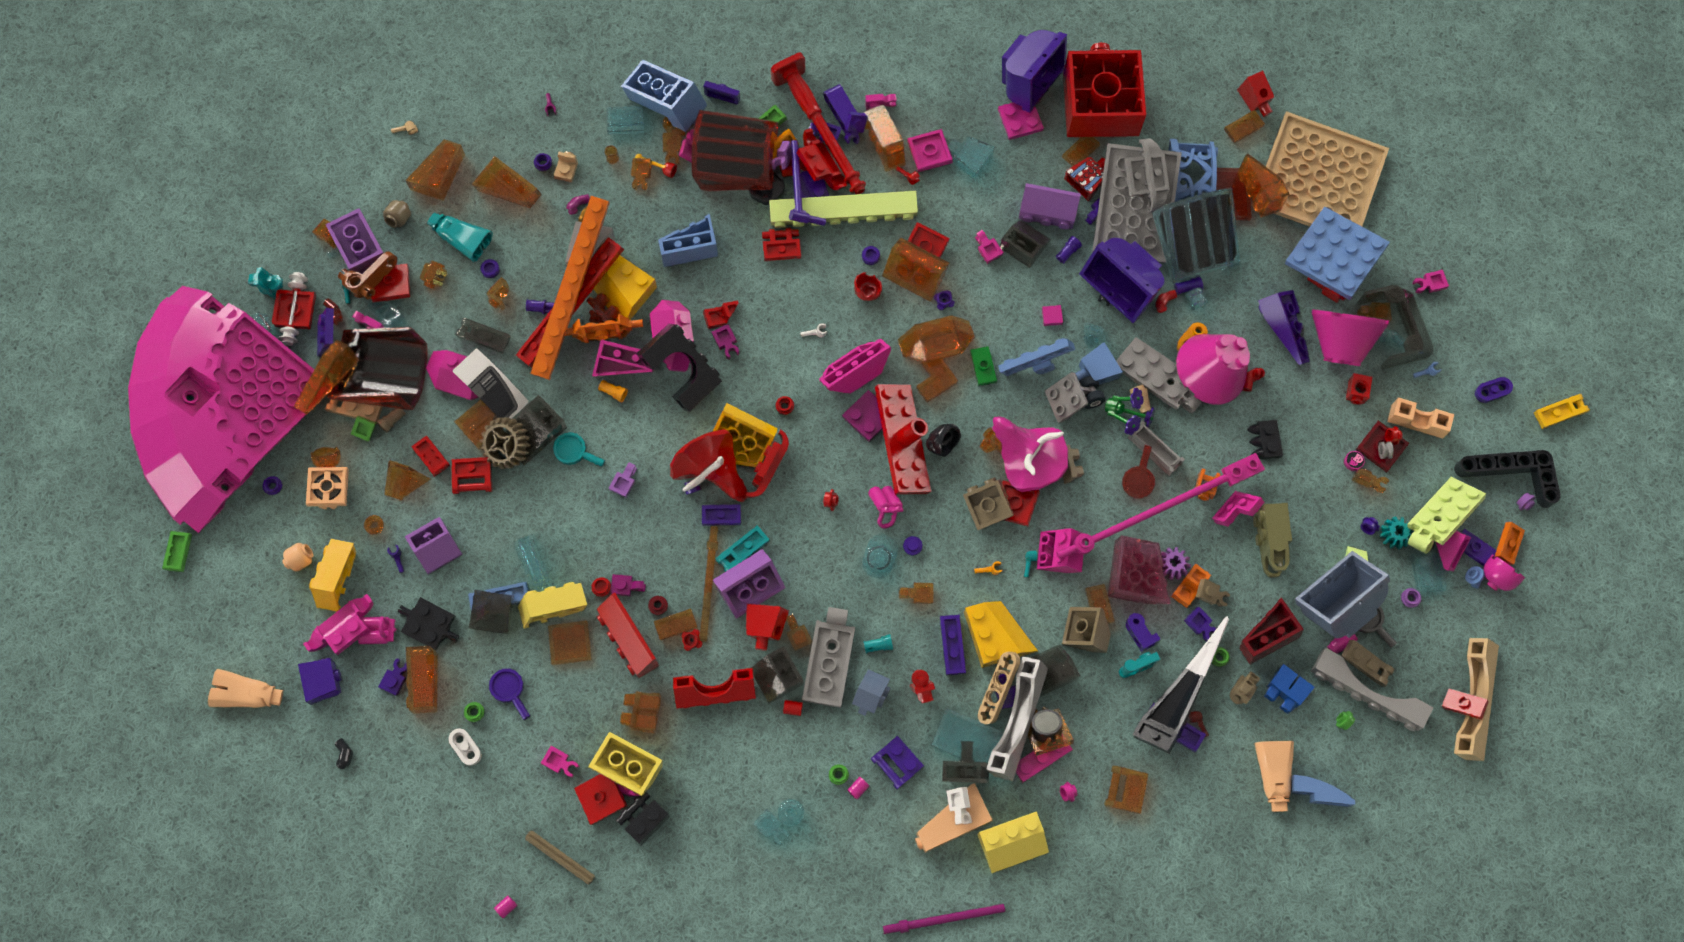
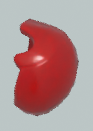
(867, 287)

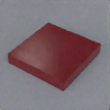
(1370, 444)

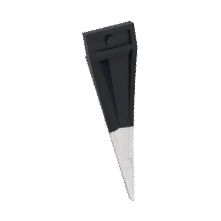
(1169, 715)

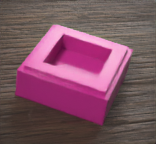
(1052, 315)

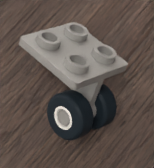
(1072, 395)

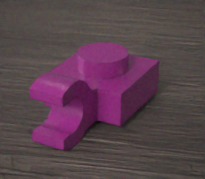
(624, 584)

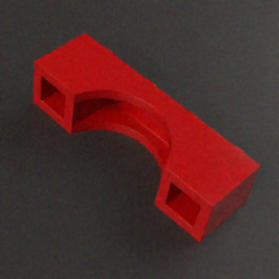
(691, 693)

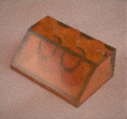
(915, 269)

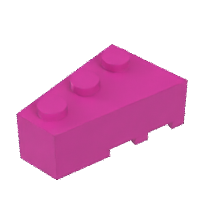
(617, 360)

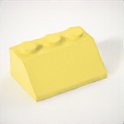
(626, 764)
(1013, 842)

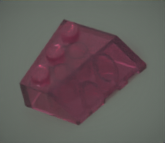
(1138, 572)

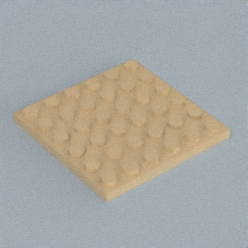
(1325, 170)

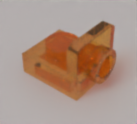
(323, 233)
(498, 291)

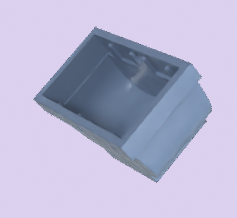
(1345, 596)

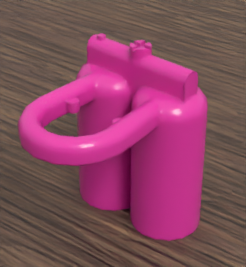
(885, 502)
(380, 630)

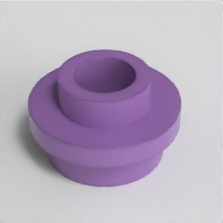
(1526, 502)
(1415, 594)

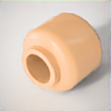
(297, 557)

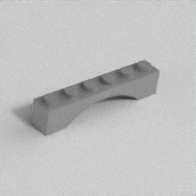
(1334, 669)
(1008, 751)

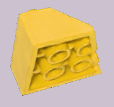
(626, 287)
(749, 435)

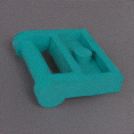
(1143, 663)

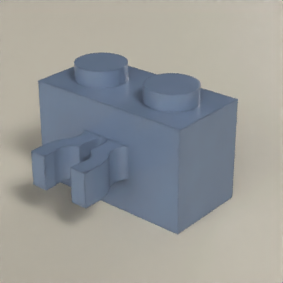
(871, 692)

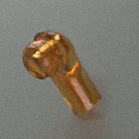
(669, 128)

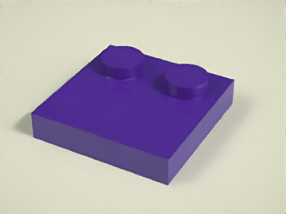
(324, 331)

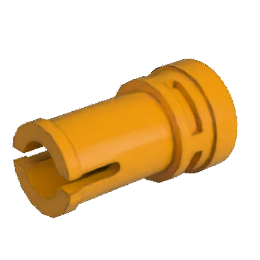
(618, 392)

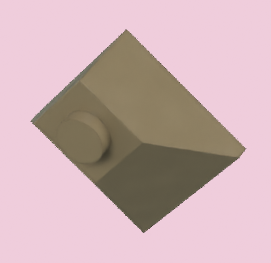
(1087, 629)

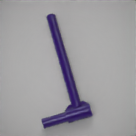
(798, 213)

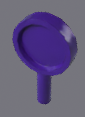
(506, 687)

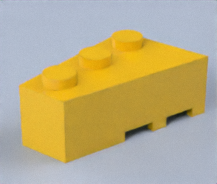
(332, 573)

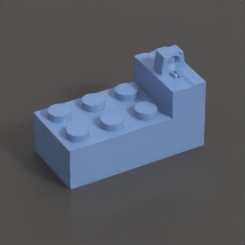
(665, 94)

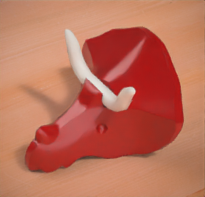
(710, 459)

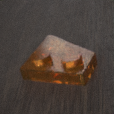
(473, 422)

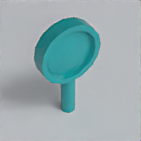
(571, 449)

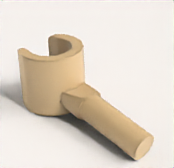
(409, 126)

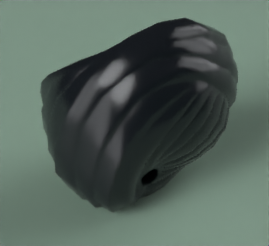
(943, 439)

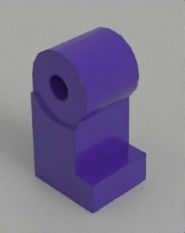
(1139, 632)

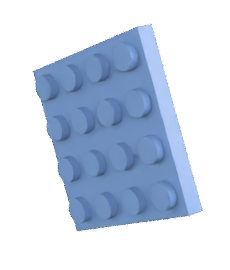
(1337, 253)

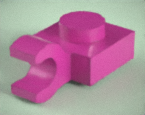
(988, 248)

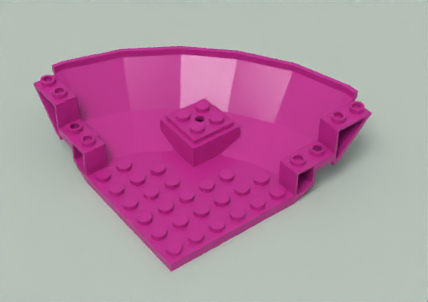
(240, 407)

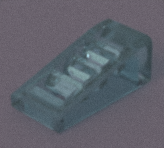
(395, 320)

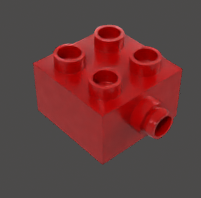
(1104, 92)

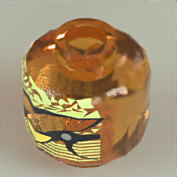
(433, 274)

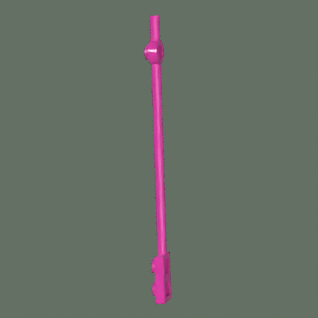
(1232, 474)

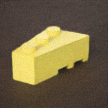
(551, 603)

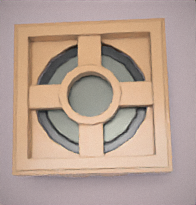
(329, 486)

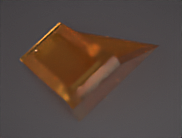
(402, 480)

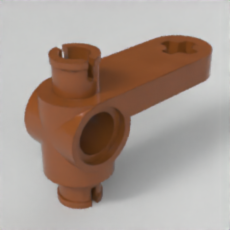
(362, 284)

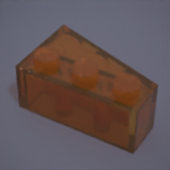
(885, 138)
(437, 171)
(505, 183)
(422, 679)

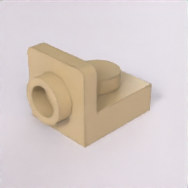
(566, 166)

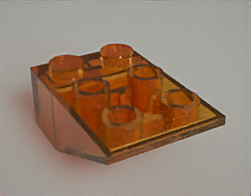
(1263, 186)

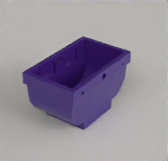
(1033, 66)
(1125, 274)

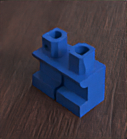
(1280, 686)

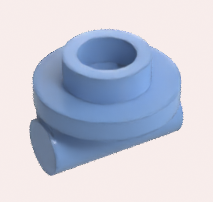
(1475, 576)

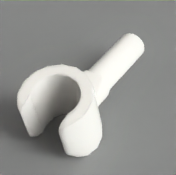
(816, 331)

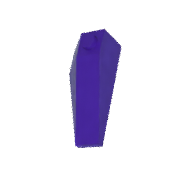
(1280, 314)

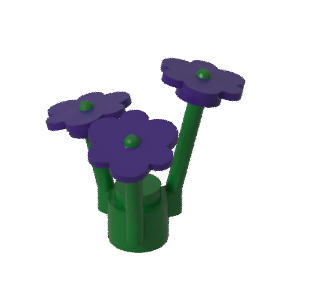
(1115, 406)

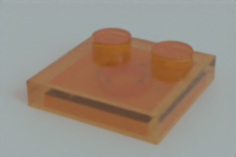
(569, 642)

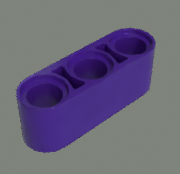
(839, 104)

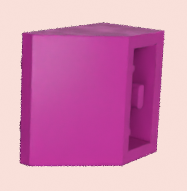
(1054, 541)

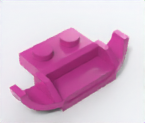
(342, 627)

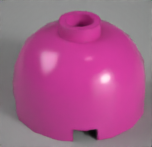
(1501, 575)

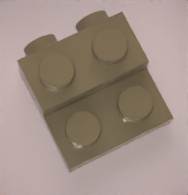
(988, 503)

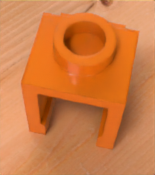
(1202, 478)

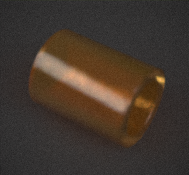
(612, 159)

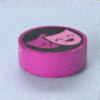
(1354, 460)

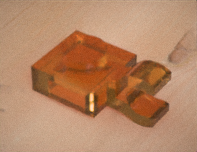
(1376, 310)
(1369, 480)
(921, 593)
(798, 635)

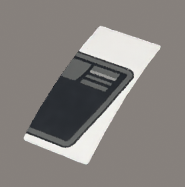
(490, 385)

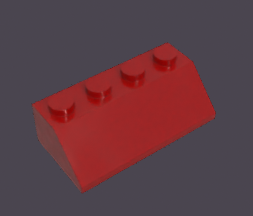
(625, 633)

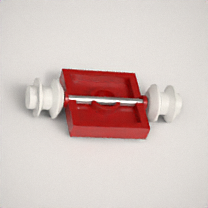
(293, 309)

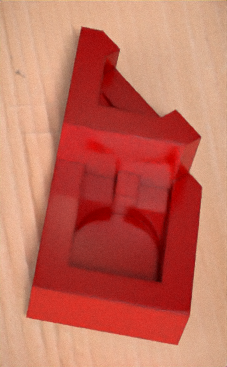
(719, 315)

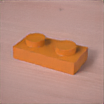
(1509, 543)

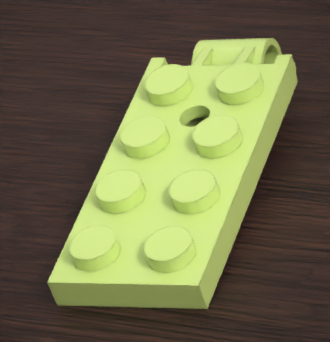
(1451, 506)

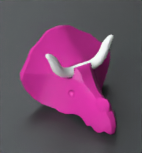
(1031, 455)

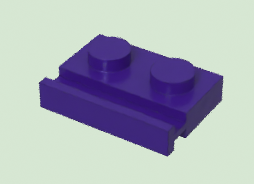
(812, 188)

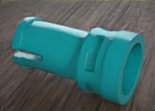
(883, 643)

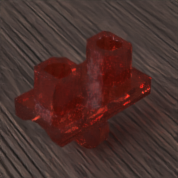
(601, 313)

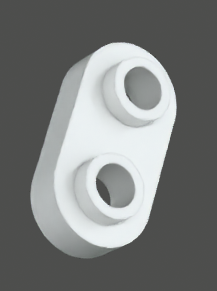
(465, 747)

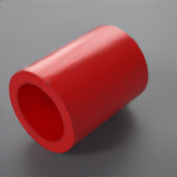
(792, 708)

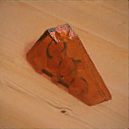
(329, 371)

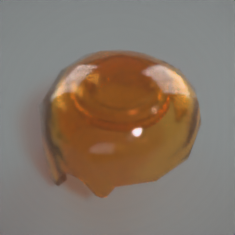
(326, 457)

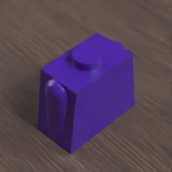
(320, 680)

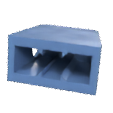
(1099, 365)

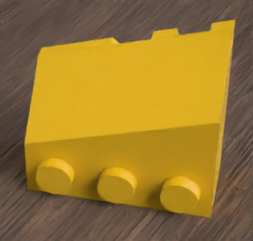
(995, 632)

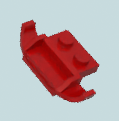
(819, 161)
(769, 466)

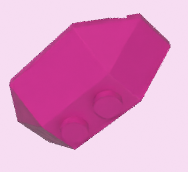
(672, 313)
(856, 367)
(441, 373)

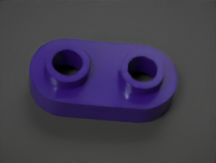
(1492, 389)

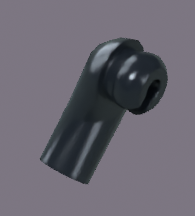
(345, 754)

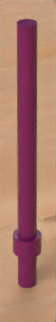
(904, 925)

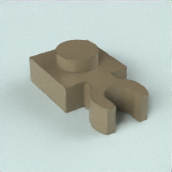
(1210, 593)

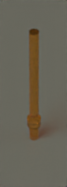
(712, 547)

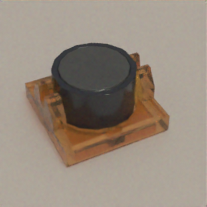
(1047, 731)

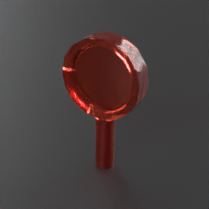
(1139, 480)

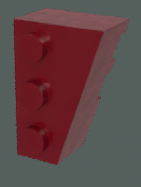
(1271, 633)

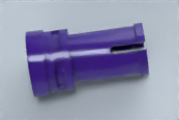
(1070, 247)
(1189, 285)

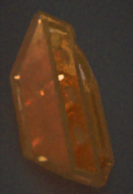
(937, 339)

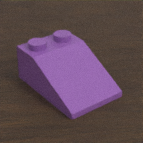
(355, 241)

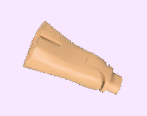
(240, 691)
(1276, 770)

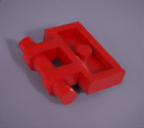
(781, 249)

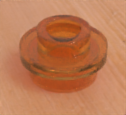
(371, 519)

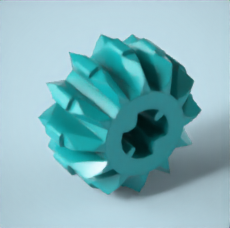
(1388, 532)

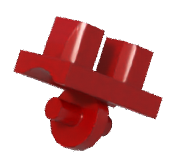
(922, 685)

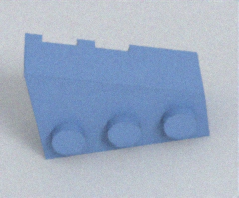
(689, 244)

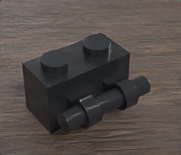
(646, 822)

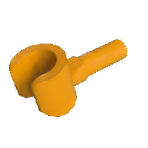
(990, 569)

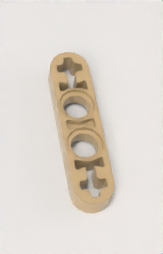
(996, 686)

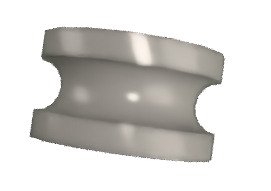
(1385, 450)

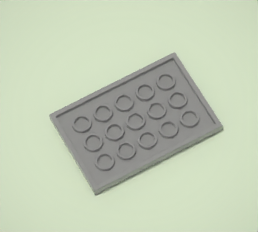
(1129, 215)

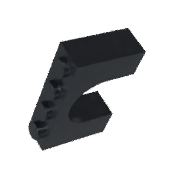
(702, 377)

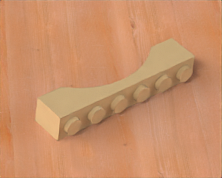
(1482, 664)

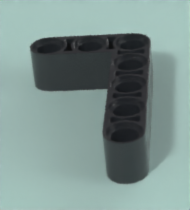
(1513, 466)

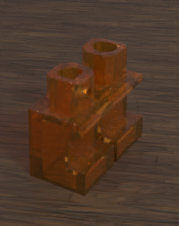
(639, 719)

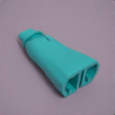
(463, 236)

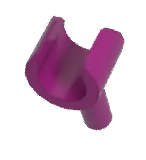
(549, 104)

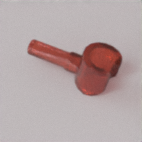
(1196, 716)

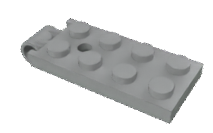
(1153, 370)
(828, 667)

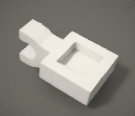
(958, 802)

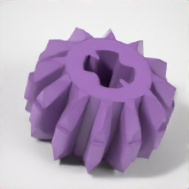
(1179, 559)

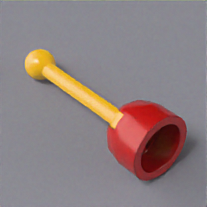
(668, 169)

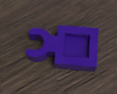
(855, 124)
(1199, 622)
(393, 680)

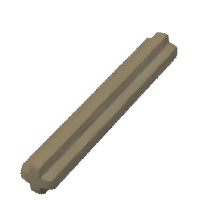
(560, 857)

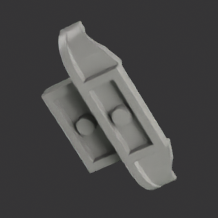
(1148, 174)

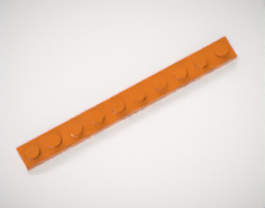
(570, 287)

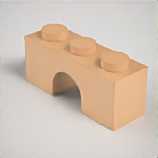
(1434, 423)

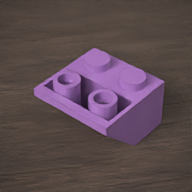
(433, 545)

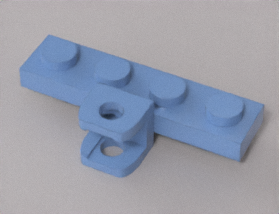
(1039, 359)

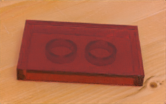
(1242, 202)

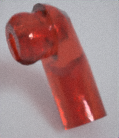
(338, 317)

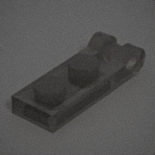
(483, 335)

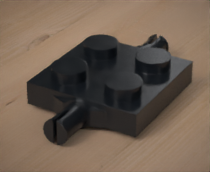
(428, 623)

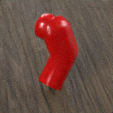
(1163, 299)
(1252, 376)

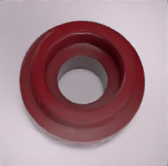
(658, 611)

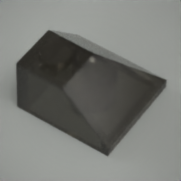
(491, 611)
(1060, 669)

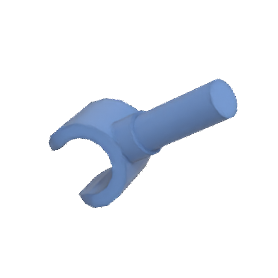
(1430, 370)

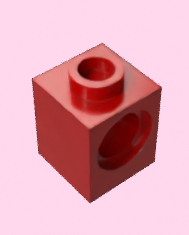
(1362, 382)

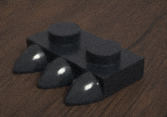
(1268, 439)

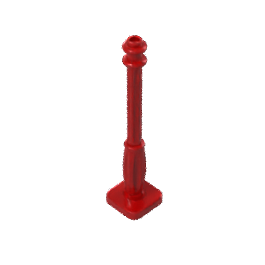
(790, 72)

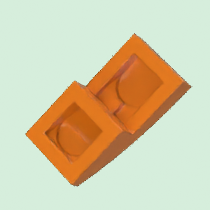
(1188, 588)

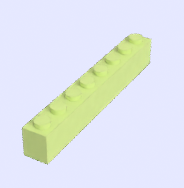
(848, 208)

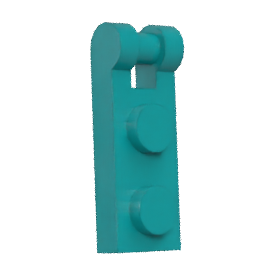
(743, 548)

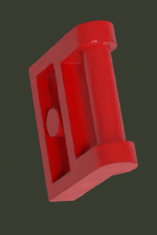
(469, 469)

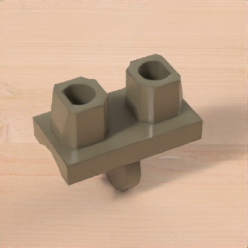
(1072, 472)
(1244, 688)

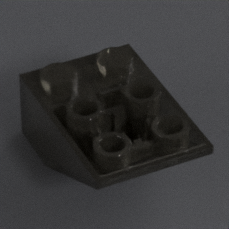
(542, 426)

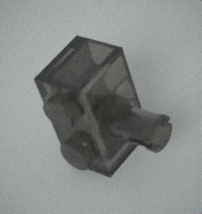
(966, 768)

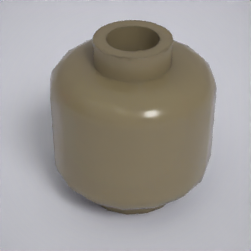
(396, 213)

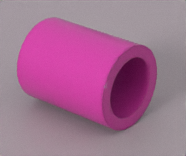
(858, 788)
(505, 906)

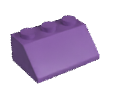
(1049, 206)
(749, 583)

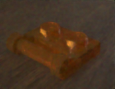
(1133, 790)

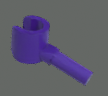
(396, 556)

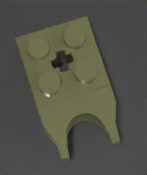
(1273, 536)

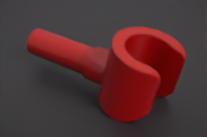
(913, 178)

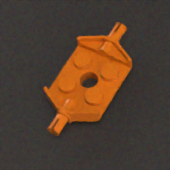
(604, 330)

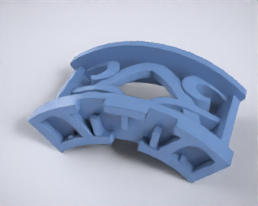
(1195, 153)

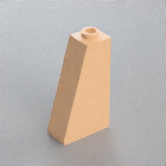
(943, 828)

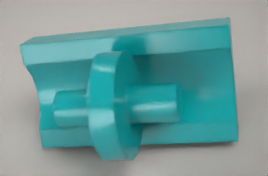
(266, 282)

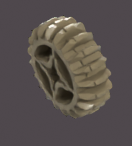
(511, 445)

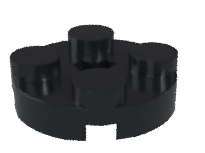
(775, 193)

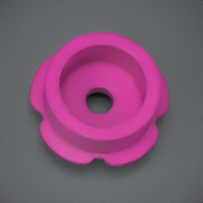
(1068, 792)

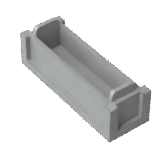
(1160, 452)

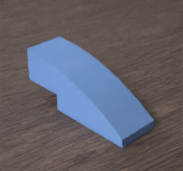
(1320, 791)

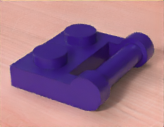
(902, 758)

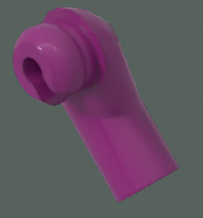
(575, 202)

